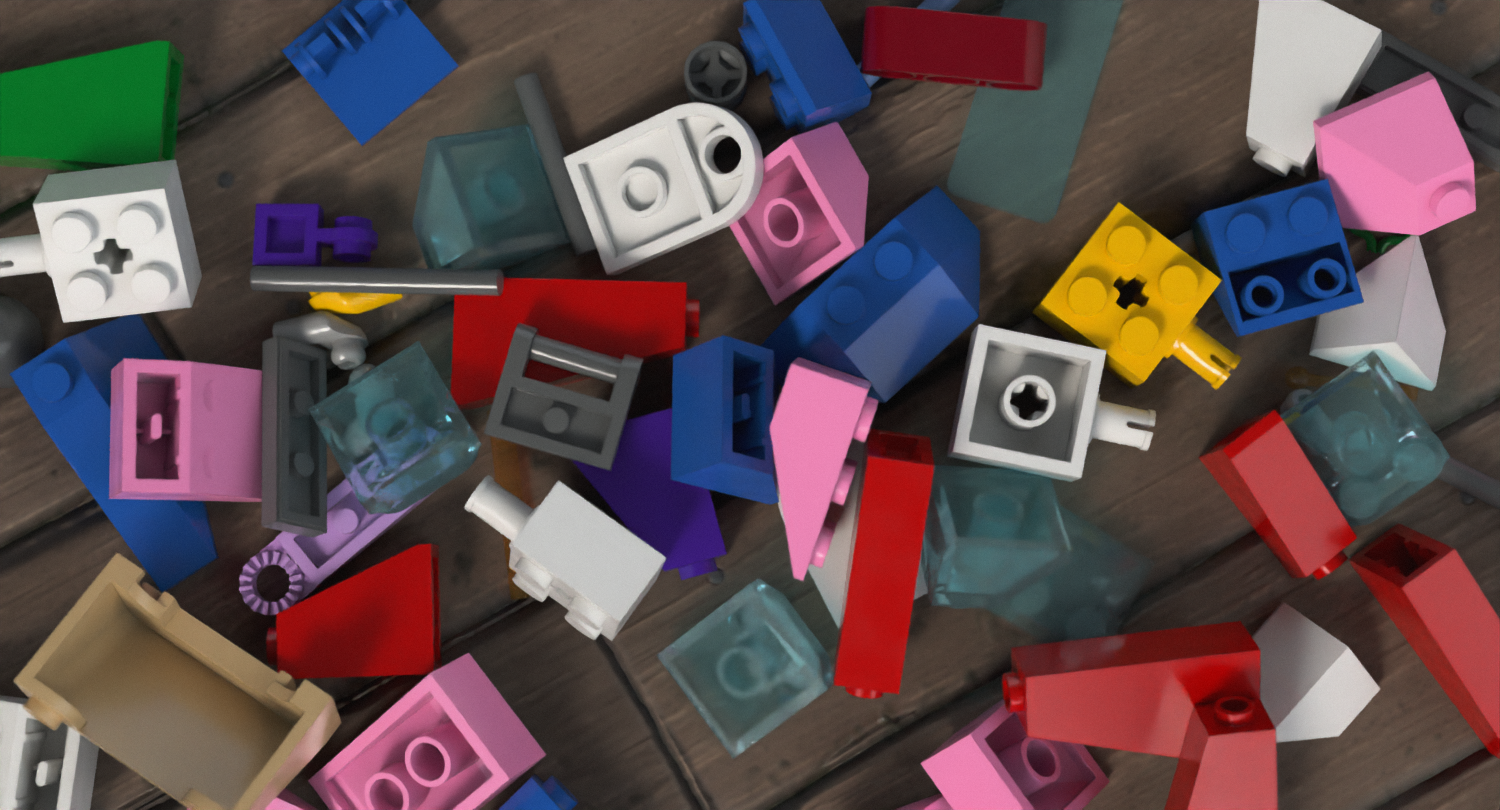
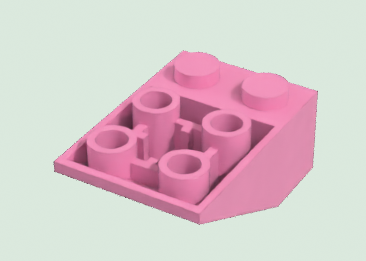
(185, 431)
(810, 443)

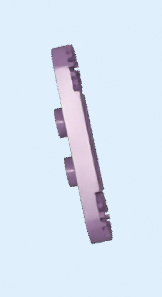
(319, 558)

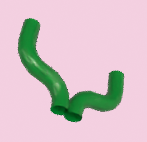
(1382, 245)

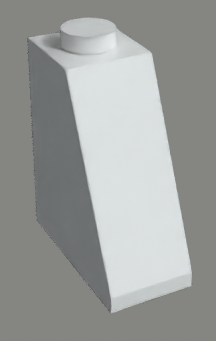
(1302, 69)

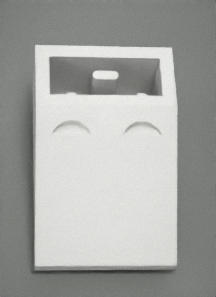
(43, 765)

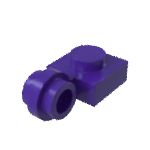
(296, 236)

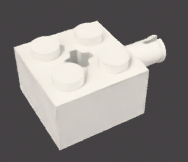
(111, 242)
(1065, 385)
(571, 555)

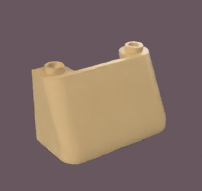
(174, 697)

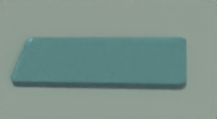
(1024, 142)

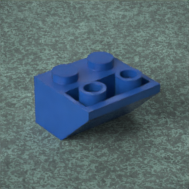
(804, 61)
(1278, 258)
(723, 418)

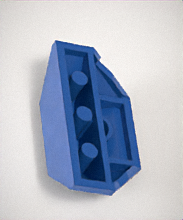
(891, 300)

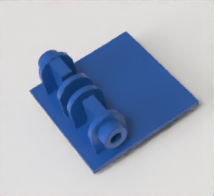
(370, 62)

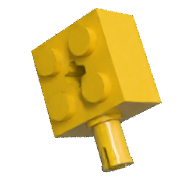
(1167, 295)

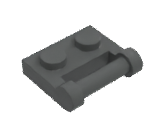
(556, 417)

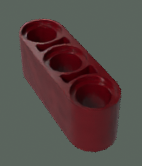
(954, 48)

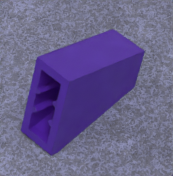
(660, 511)

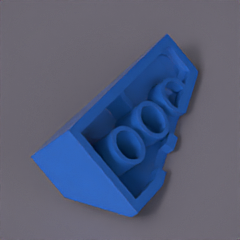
(72, 401)

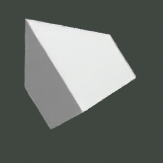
(1395, 320)
(1308, 678)

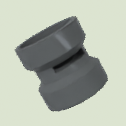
(715, 65)

